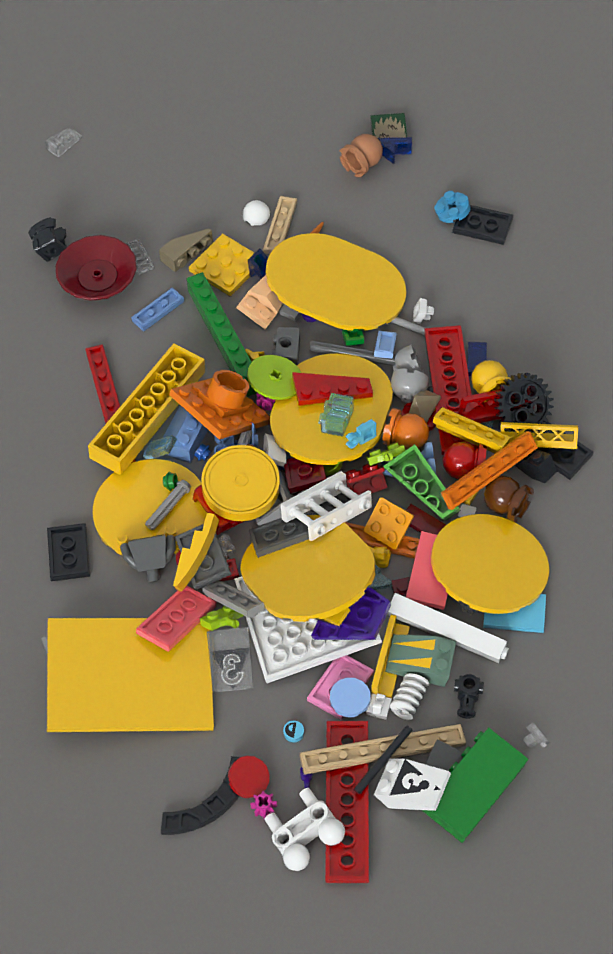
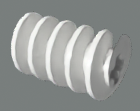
(408, 696)

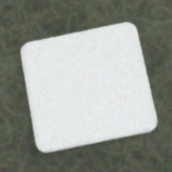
(466, 510)

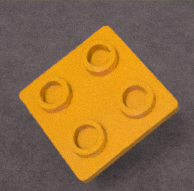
(388, 523)

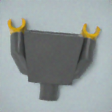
(149, 552)

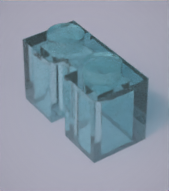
(336, 414)

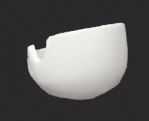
(256, 213)

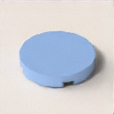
(350, 697)

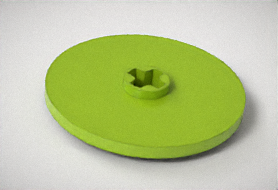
(272, 376)

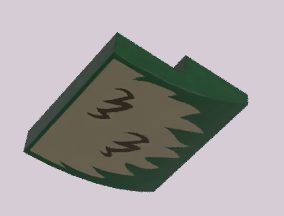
(389, 125)

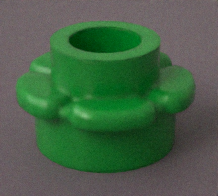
(170, 481)

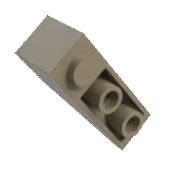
(183, 249)

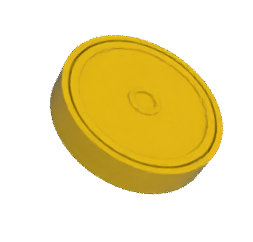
(240, 483)

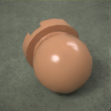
(361, 154)

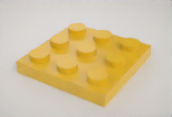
(224, 264)

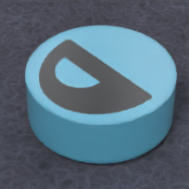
(293, 731)

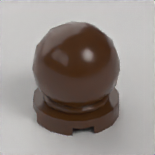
(506, 496)

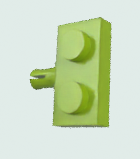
(377, 456)
(221, 618)

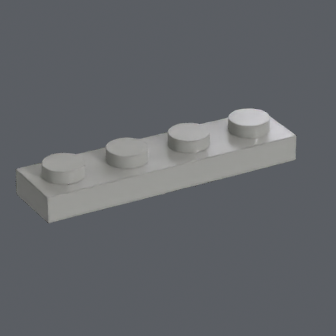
(234, 598)

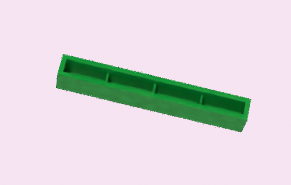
(219, 326)

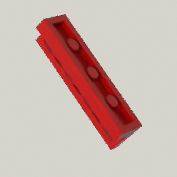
(483, 411)

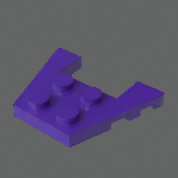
(361, 622)

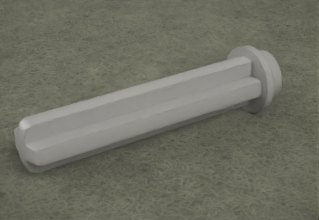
(168, 504)

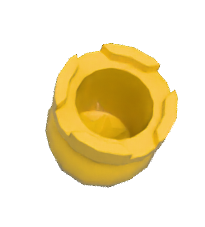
(488, 376)

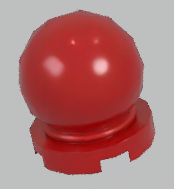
(463, 458)

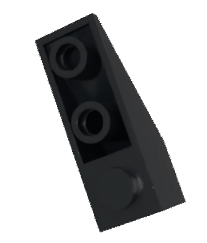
(538, 466)

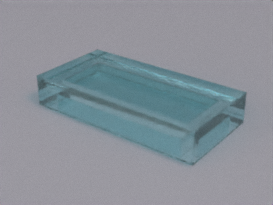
(159, 447)

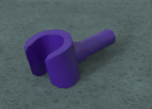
(306, 778)

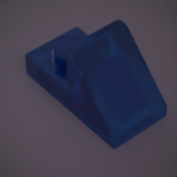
(396, 146)
(257, 264)

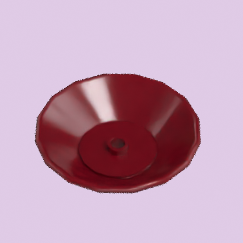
(95, 256)

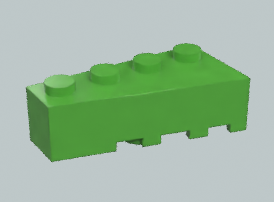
(418, 477)

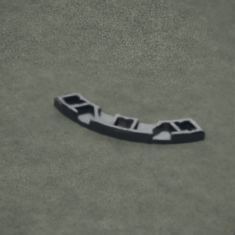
(203, 814)

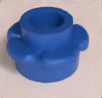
(202, 452)

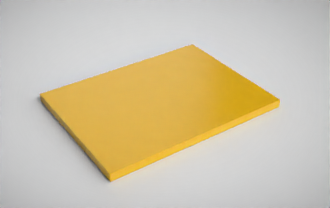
(119, 681)

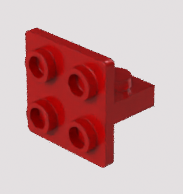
(366, 479)

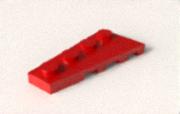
(318, 387)

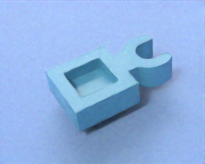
(364, 433)

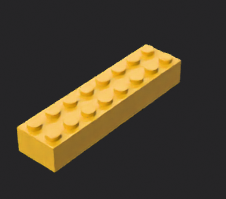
(145, 410)

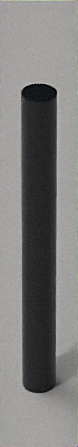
(383, 759)

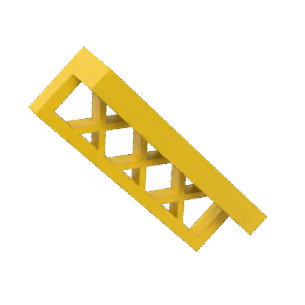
(470, 430)
(544, 440)
(385, 682)

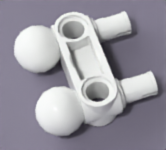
(304, 829)

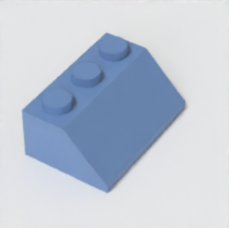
(188, 434)

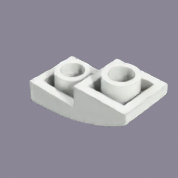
(274, 451)

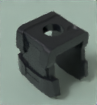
(46, 240)

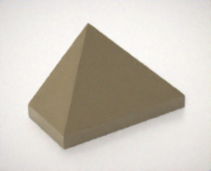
(424, 404)

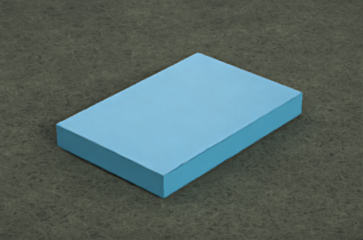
(527, 619)

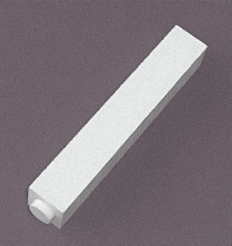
(448, 627)

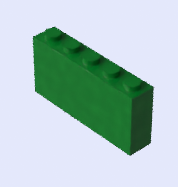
(476, 783)

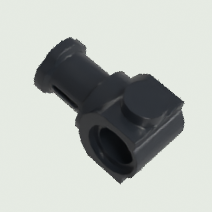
(468, 696)

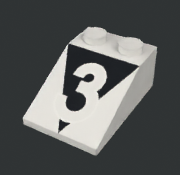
(411, 785)

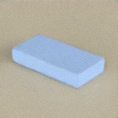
(385, 344)

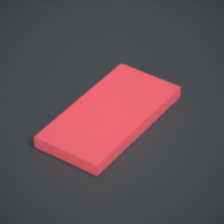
(423, 584)
(175, 618)

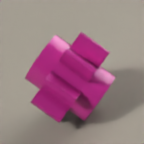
(264, 402)
(263, 799)

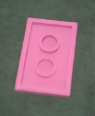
(338, 669)

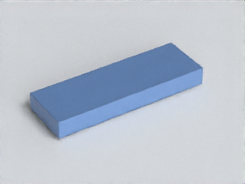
(157, 309)

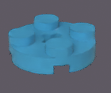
(449, 200)

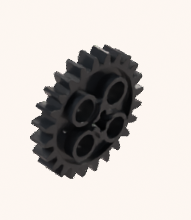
(518, 387)

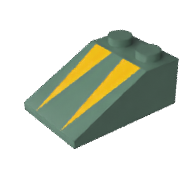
(422, 656)

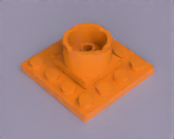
(221, 404)

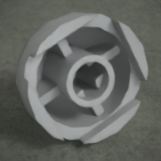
(407, 359)
(408, 384)

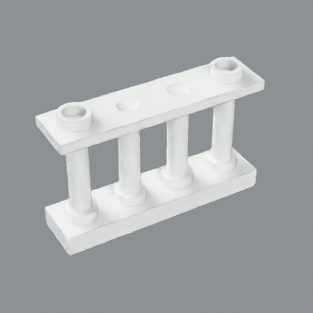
(318, 494)

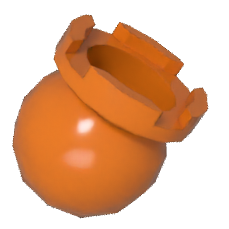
(405, 430)

